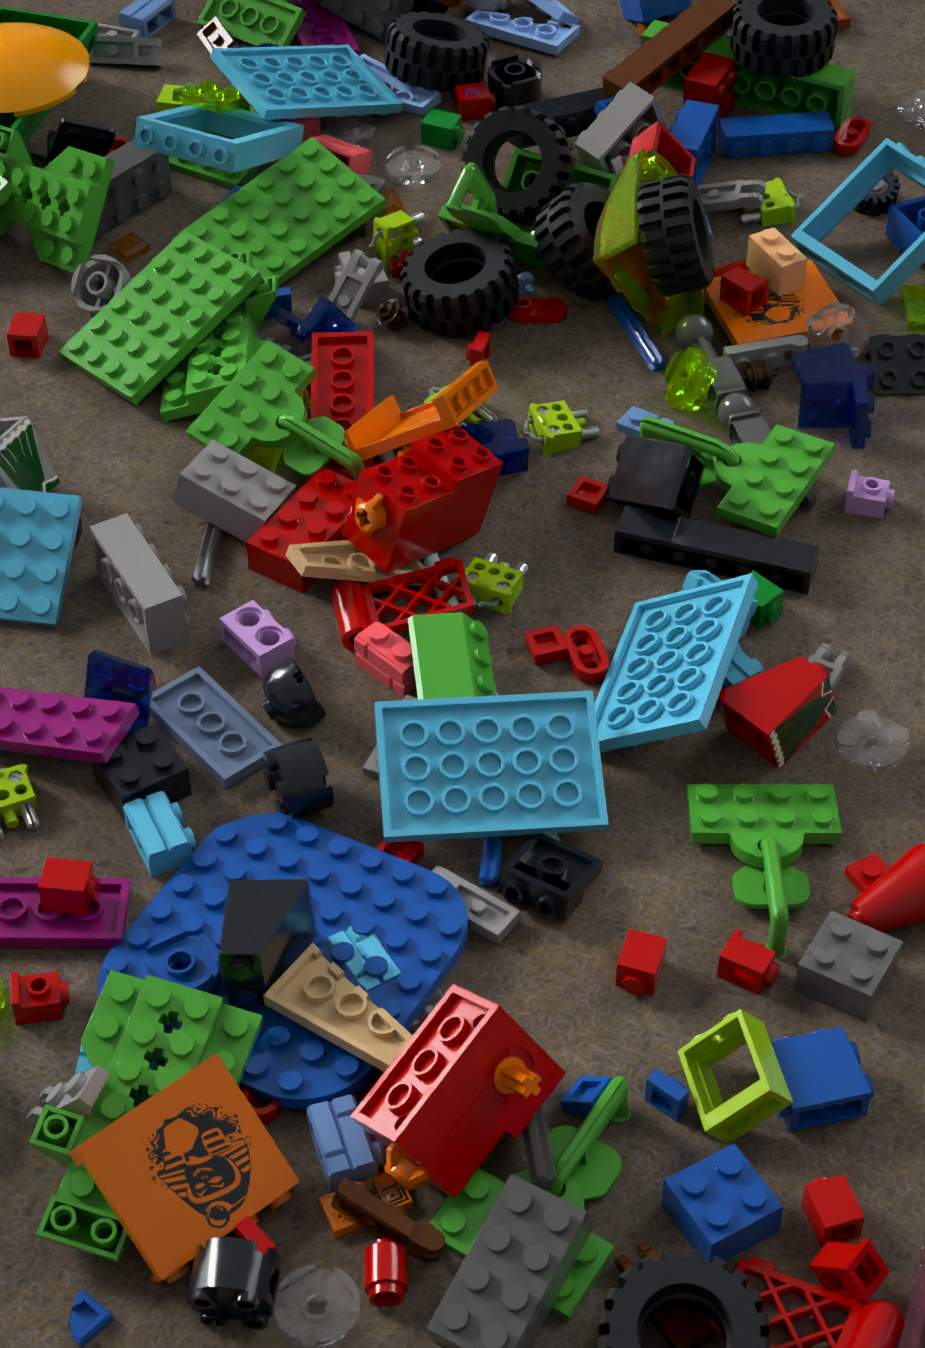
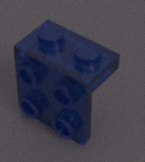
(322, 318)
(832, 362)
(837, 405)
(503, 442)
(122, 681)

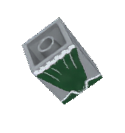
(23, 458)

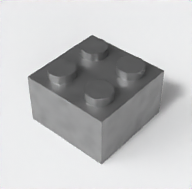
(848, 965)

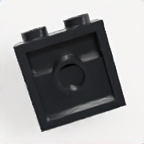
(548, 877)

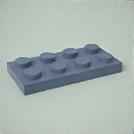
(212, 726)

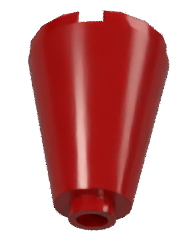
(895, 896)

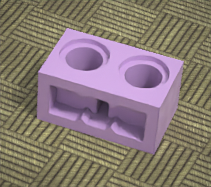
(257, 637)

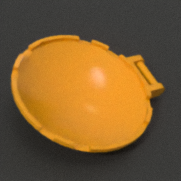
(38, 67)

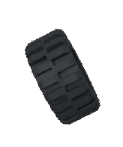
(783, 36)
(435, 51)
(554, 152)
(675, 235)
(567, 239)
(460, 282)
(683, 1284)

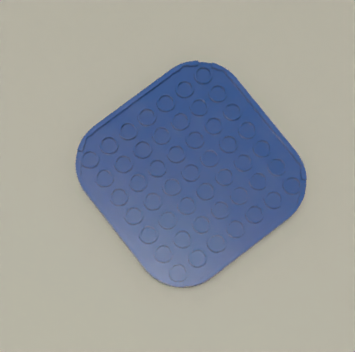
(350, 884)

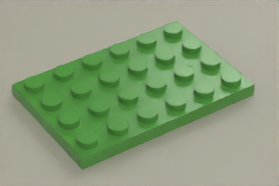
(291, 212)
(160, 316)

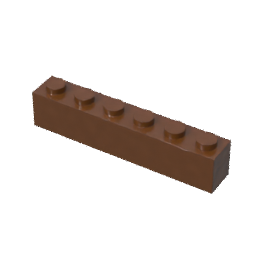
(672, 47)

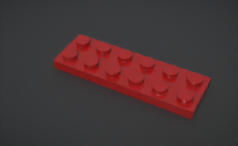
(343, 382)

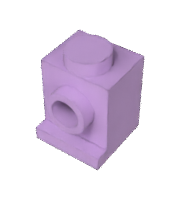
(868, 496)

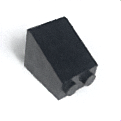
(657, 476)
(263, 934)

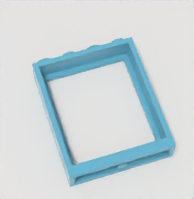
(180, 135)
(842, 202)

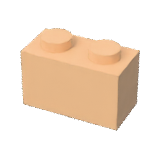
(778, 260)

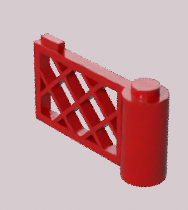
(357, 607)
(867, 1326)

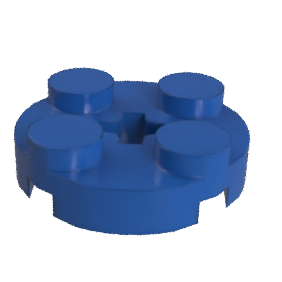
(180, 947)

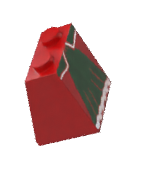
(779, 708)

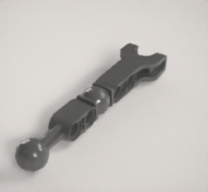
(728, 393)

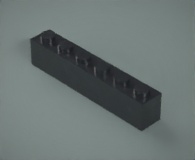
(571, 112)
(715, 548)

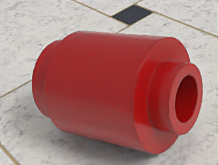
(385, 1272)

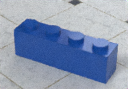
(775, 134)

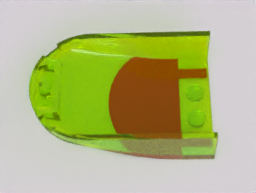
(620, 249)

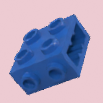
(822, 1079)

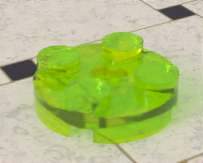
(690, 392)

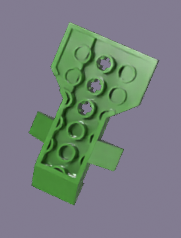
(56, 201)
(220, 354)
(124, 1039)

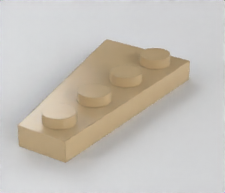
(341, 561)
(332, 1007)

